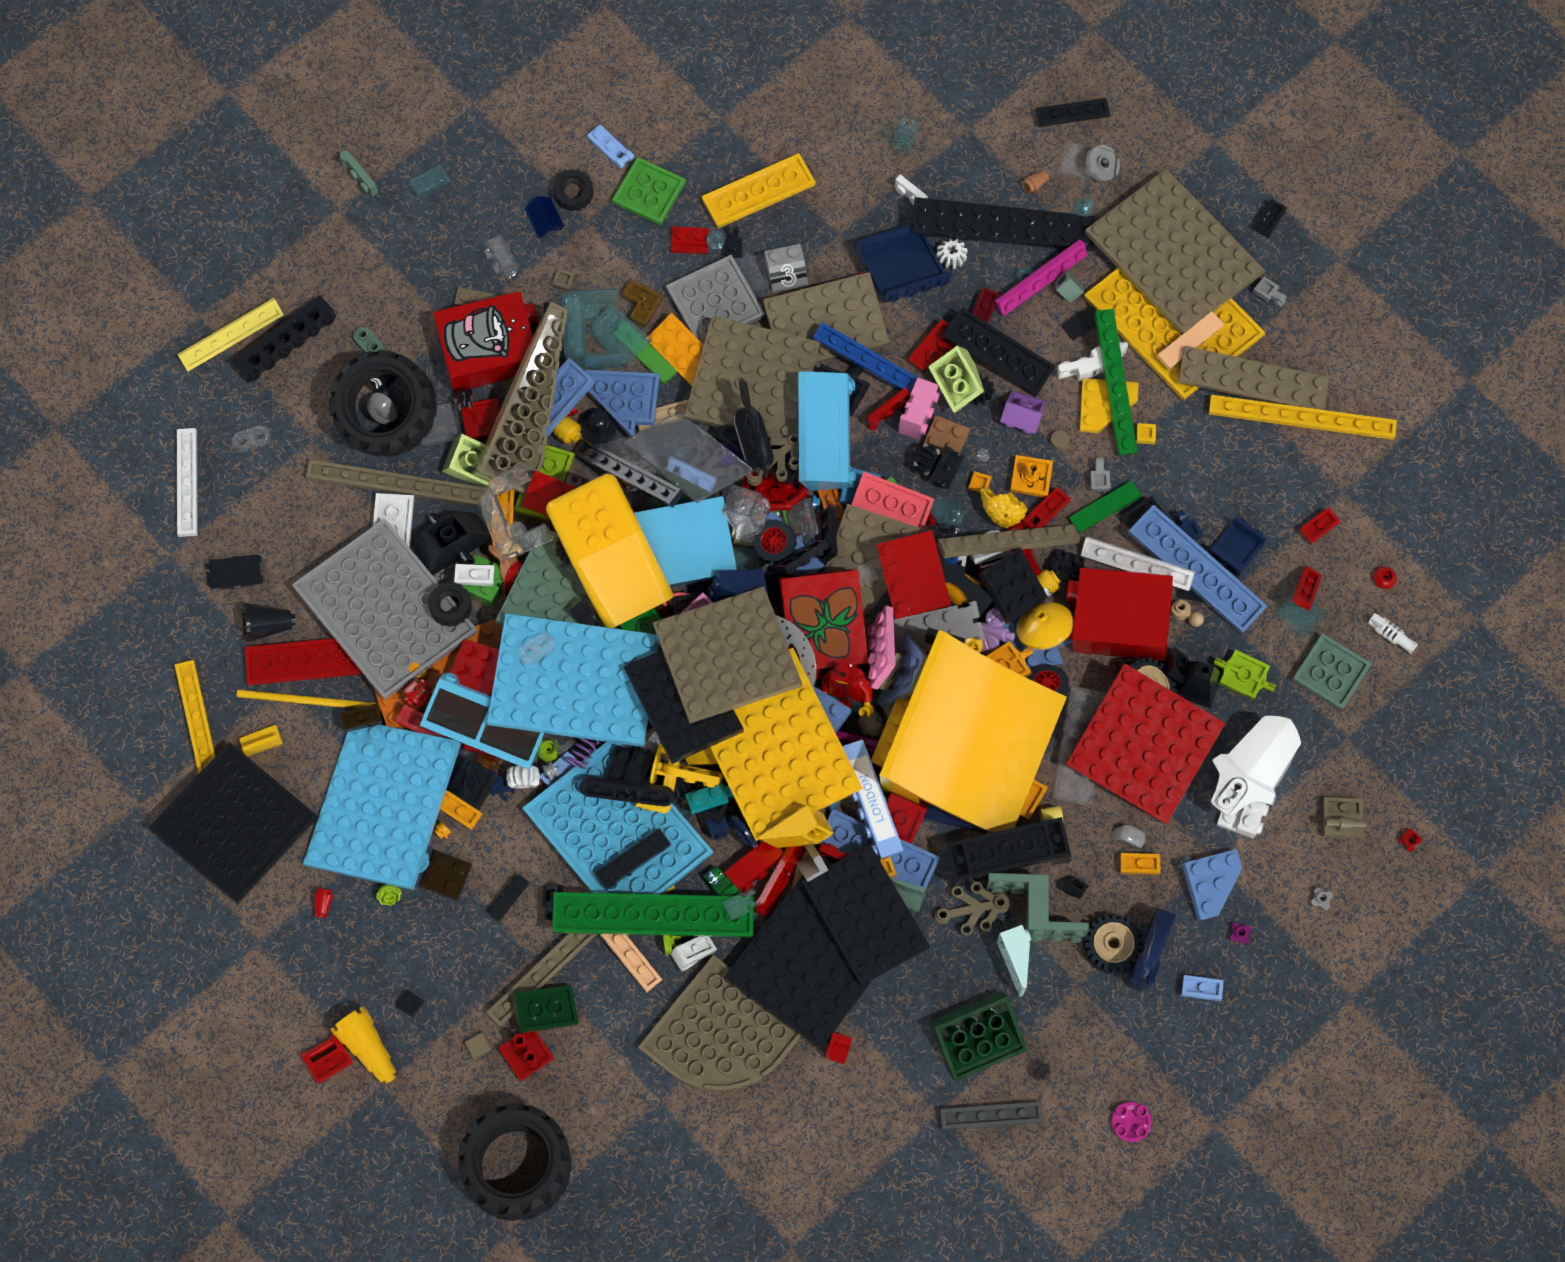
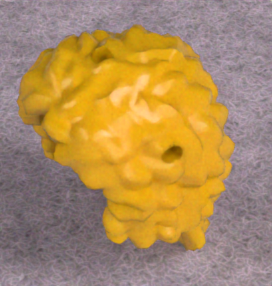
(1003, 508)

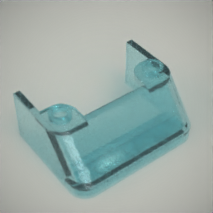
(584, 306)

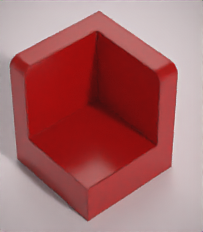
(838, 1048)

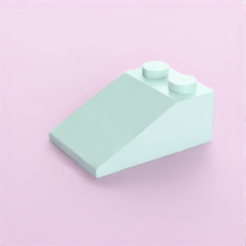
(1015, 950)

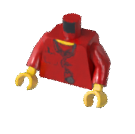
(849, 684)

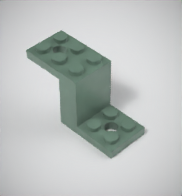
(1036, 906)

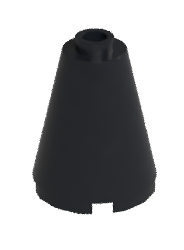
(265, 621)

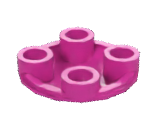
(1131, 1121)

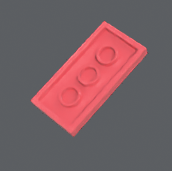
(892, 500)

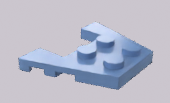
(909, 673)

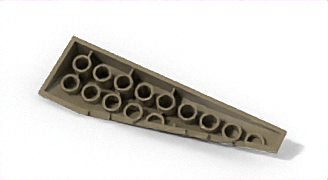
(526, 411)

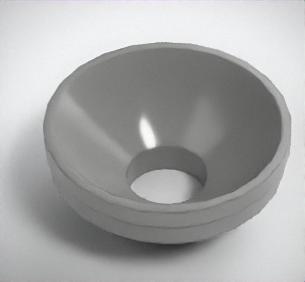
(383, 406)

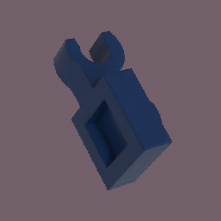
(1189, 527)

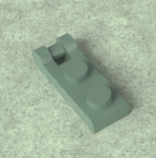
(358, 172)

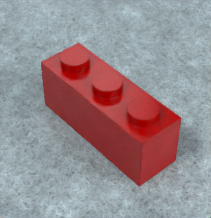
(754, 866)

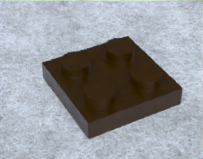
(446, 875)

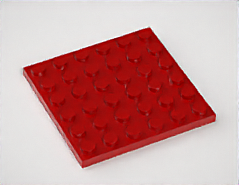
(1145, 743)

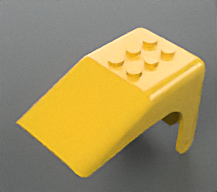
(609, 550)

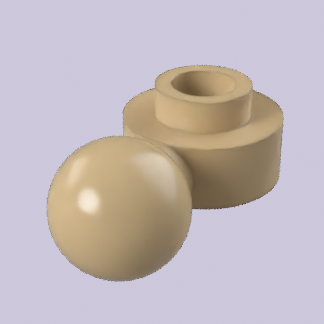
(1195, 619)

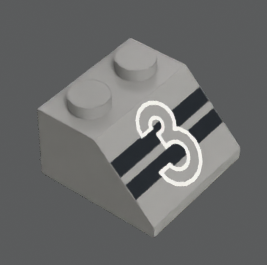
(786, 268)

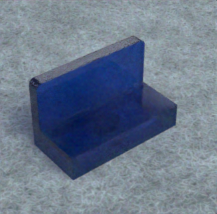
(543, 216)

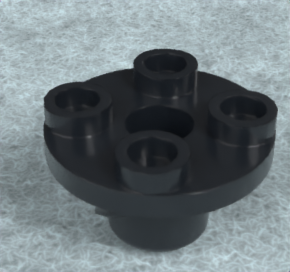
(597, 426)

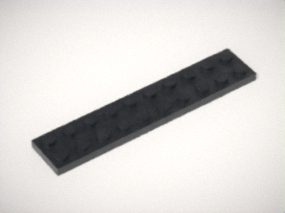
(1000, 223)

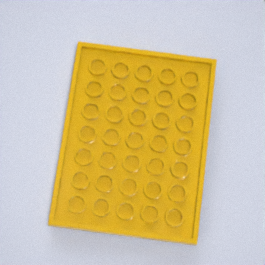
(1151, 332)
(785, 758)

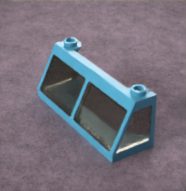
(463, 716)

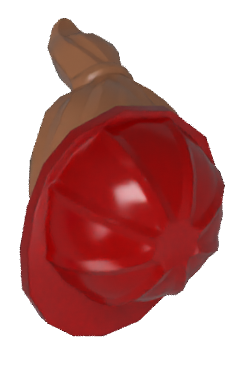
(508, 569)

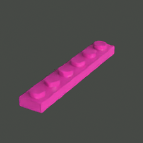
(1041, 277)

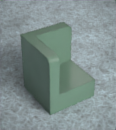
(1069, 286)

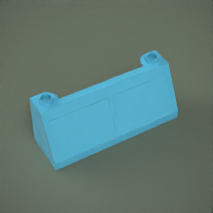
(825, 430)

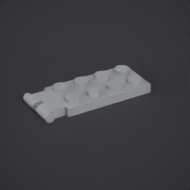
(949, 619)

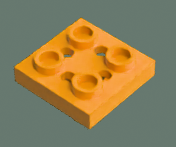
(1031, 470)

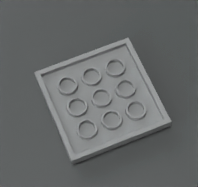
(717, 292)

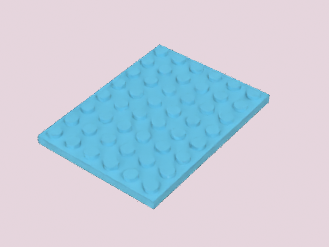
(576, 687)
(382, 805)
(598, 830)

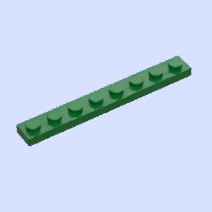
(1115, 382)

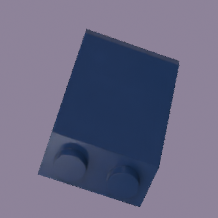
(735, 582)

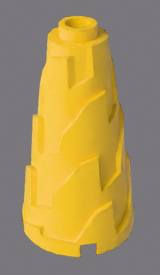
(364, 1042)

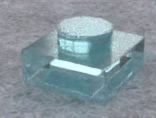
(1083, 206)

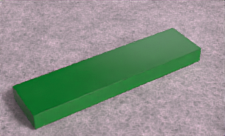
(1105, 507)

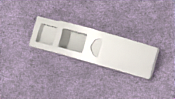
(1085, 366)

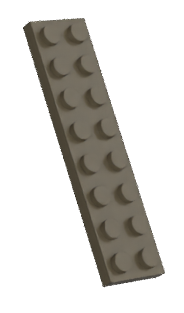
(1252, 379)

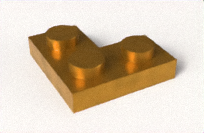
(646, 301)

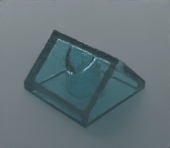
(1298, 618)

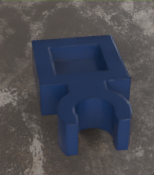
(500, 788)

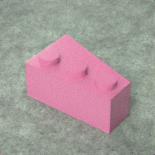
(919, 409)

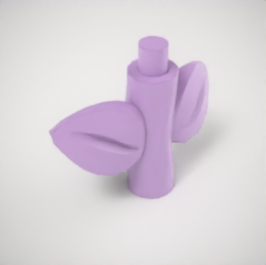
(994, 631)

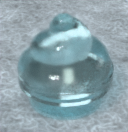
(715, 240)

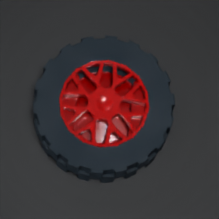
(775, 541)
(1051, 677)

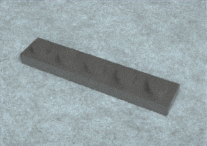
(991, 1116)

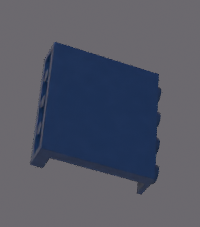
(901, 263)

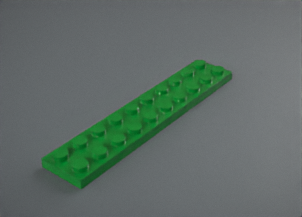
(647, 915)

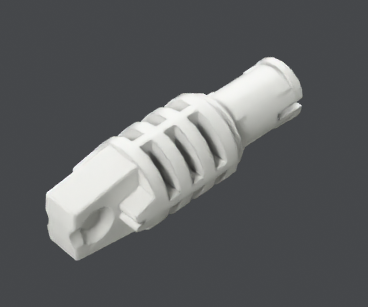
(1392, 633)

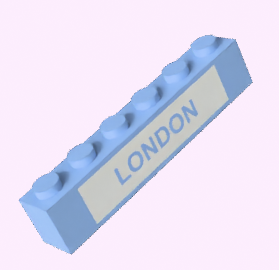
(872, 804)

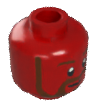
(417, 693)

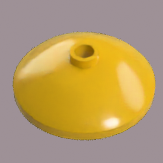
(1044, 626)

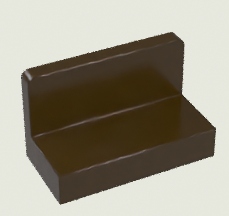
(361, 718)

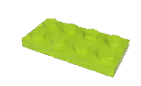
(555, 464)

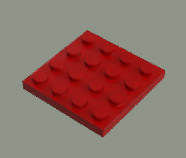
(476, 666)

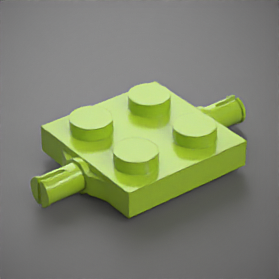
(1244, 675)

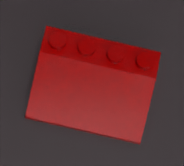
(913, 574)

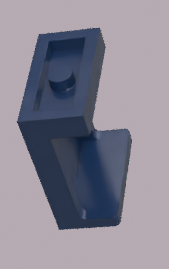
(1238, 546)

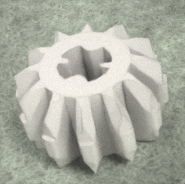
(958, 256)
(523, 778)

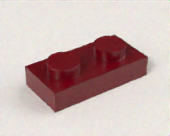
(986, 304)

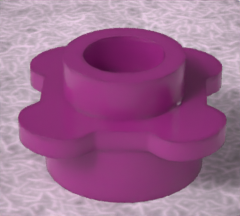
(1235, 937)

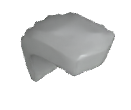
(1130, 835)

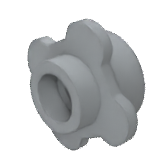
(1316, 901)

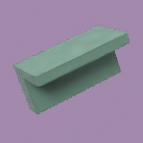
(911, 894)

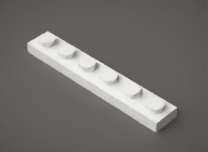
(187, 483)
(1135, 562)

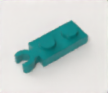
(708, 798)

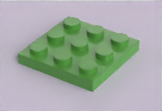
(649, 191)

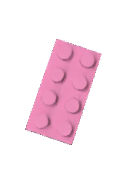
(881, 647)

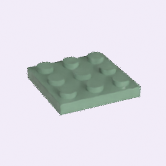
(1331, 672)

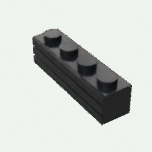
(510, 895)

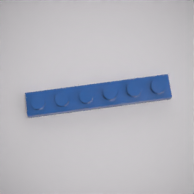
(864, 358)

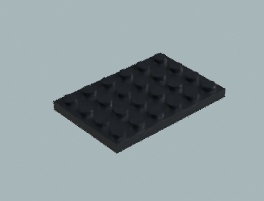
(664, 708)
(865, 915)

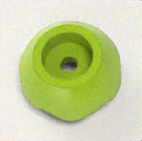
(548, 755)
(388, 894)

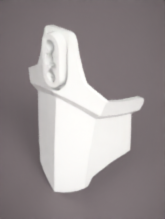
(1256, 764)

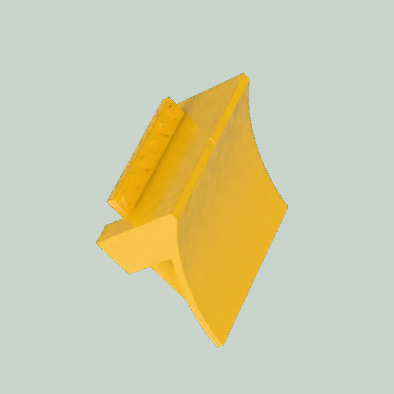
(968, 737)

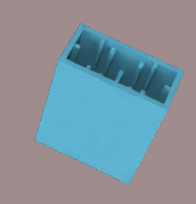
(689, 540)

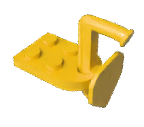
(672, 771)

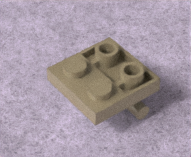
(1343, 817)

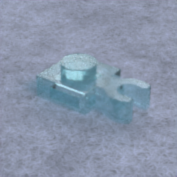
(738, 906)

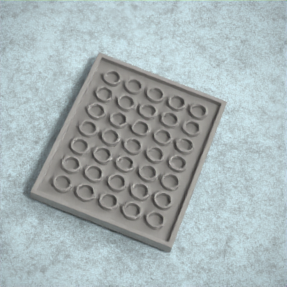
(378, 608)

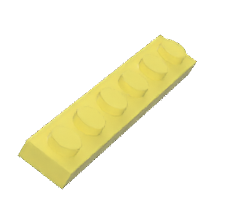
(230, 334)

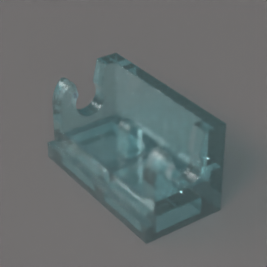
(905, 135)

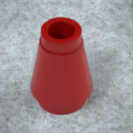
(322, 902)

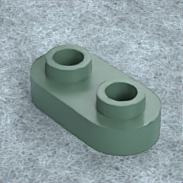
(368, 341)

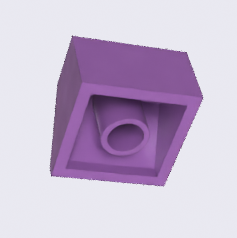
(1023, 412)

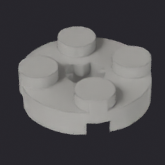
(1094, 167)

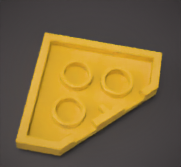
(1095, 404)

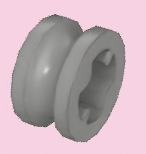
(550, 770)

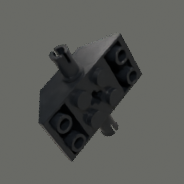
(450, 540)

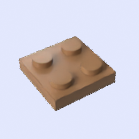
(947, 433)

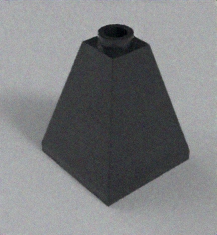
(1200, 684)

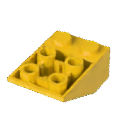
(802, 828)

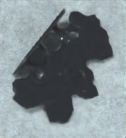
(752, 434)

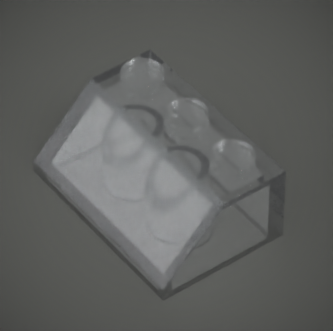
(745, 511)

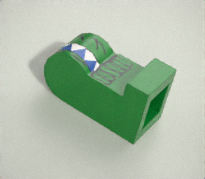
(719, 883)

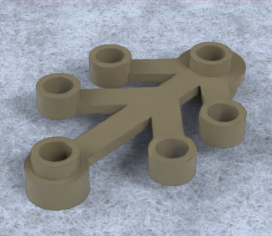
(779, 457)
(976, 908)

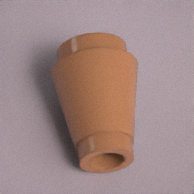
(1034, 182)

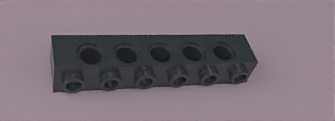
(286, 330)

